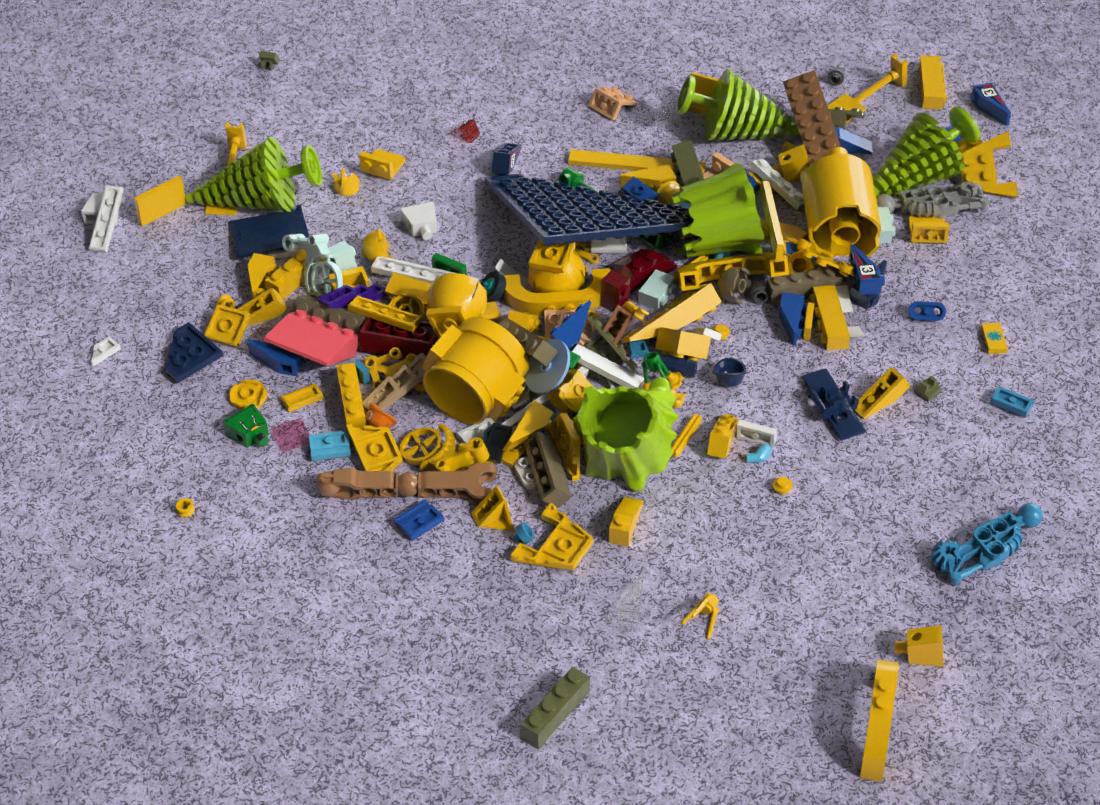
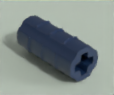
(684, 366)

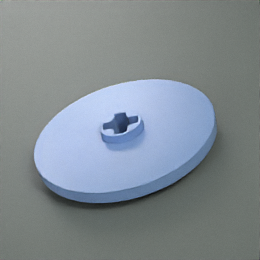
(546, 379)

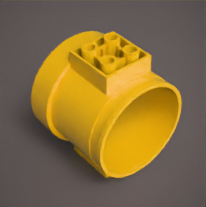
(475, 371)

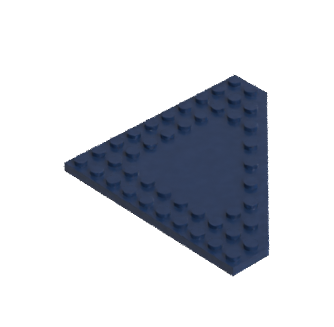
(580, 214)

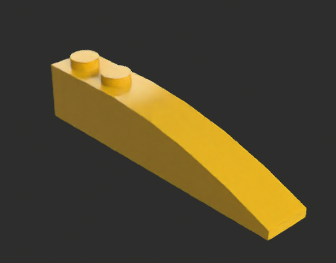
(678, 313)

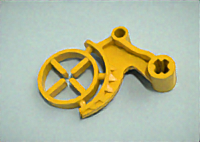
(443, 456)

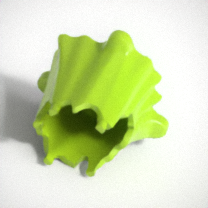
(721, 214)
(627, 431)

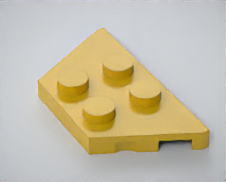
(567, 444)
(375, 447)

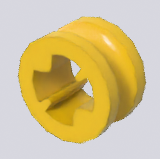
(226, 299)
(185, 512)

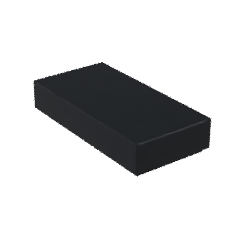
(496, 441)

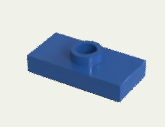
(637, 188)

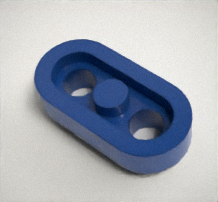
(927, 311)

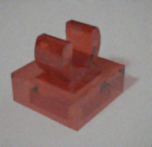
(469, 131)

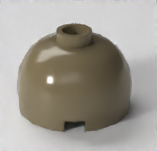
(734, 281)

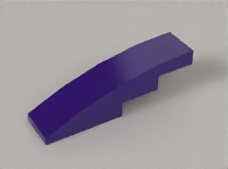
(344, 295)

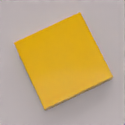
(227, 325)

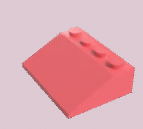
(314, 338)

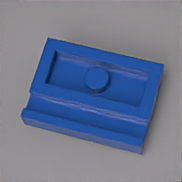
(418, 520)

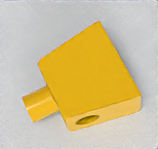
(792, 163)
(923, 646)

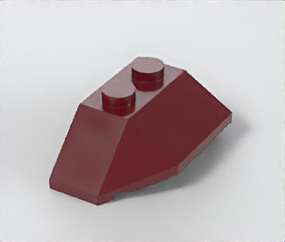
(641, 265)

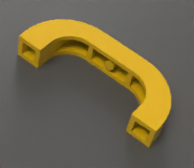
(757, 263)
(536, 303)
(879, 720)

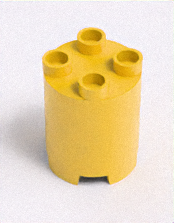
(840, 204)

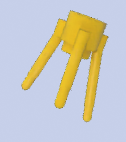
(706, 606)

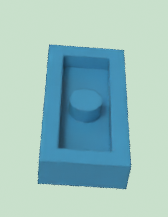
(1012, 401)

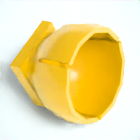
(556, 268)
(452, 301)

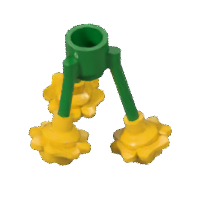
(654, 363)

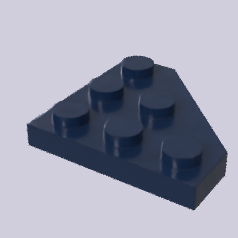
(190, 353)

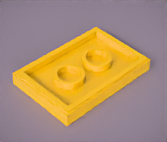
(160, 200)

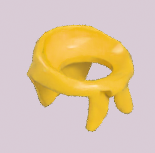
(349, 184)
(796, 255)

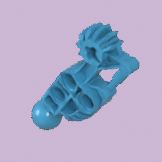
(990, 542)

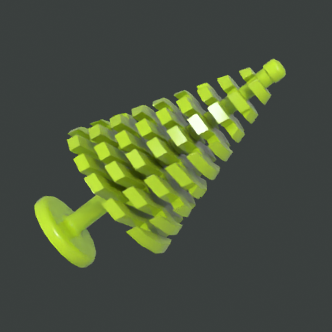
(737, 110)
(925, 153)
(259, 179)

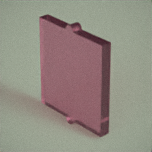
(291, 434)

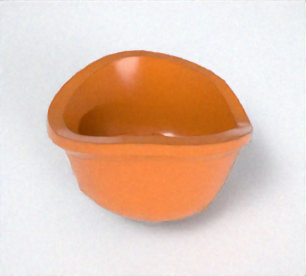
(379, 418)

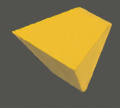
(493, 512)

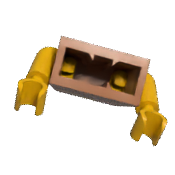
(622, 320)

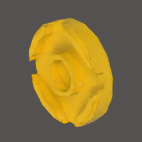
(247, 393)

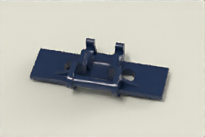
(824, 388)

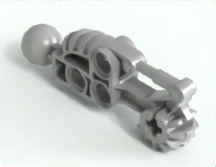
(935, 201)

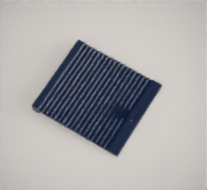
(266, 231)

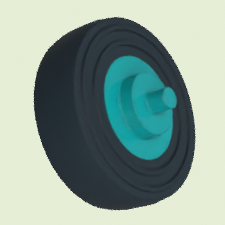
(494, 284)

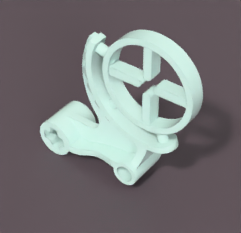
(315, 249)

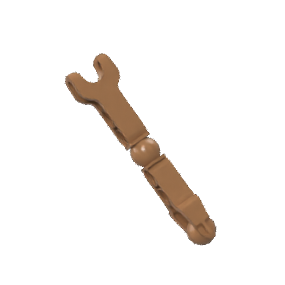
(354, 484)

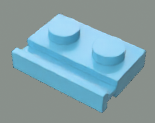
(329, 445)

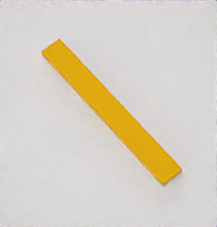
(620, 161)
(772, 221)

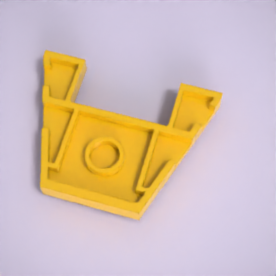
(981, 166)
(562, 548)

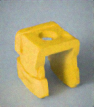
(569, 392)

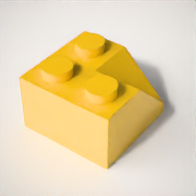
(682, 343)

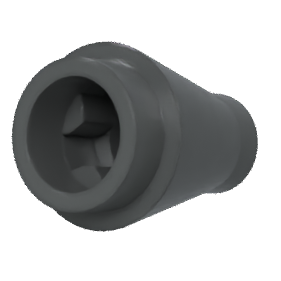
(836, 76)
(759, 291)

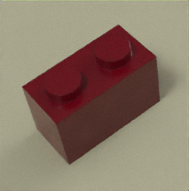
(614, 290)

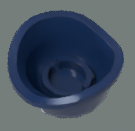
(730, 371)

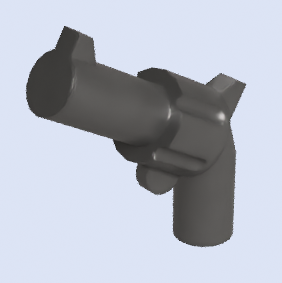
(524, 400)

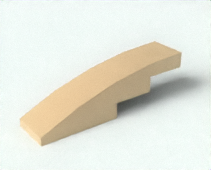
(397, 386)

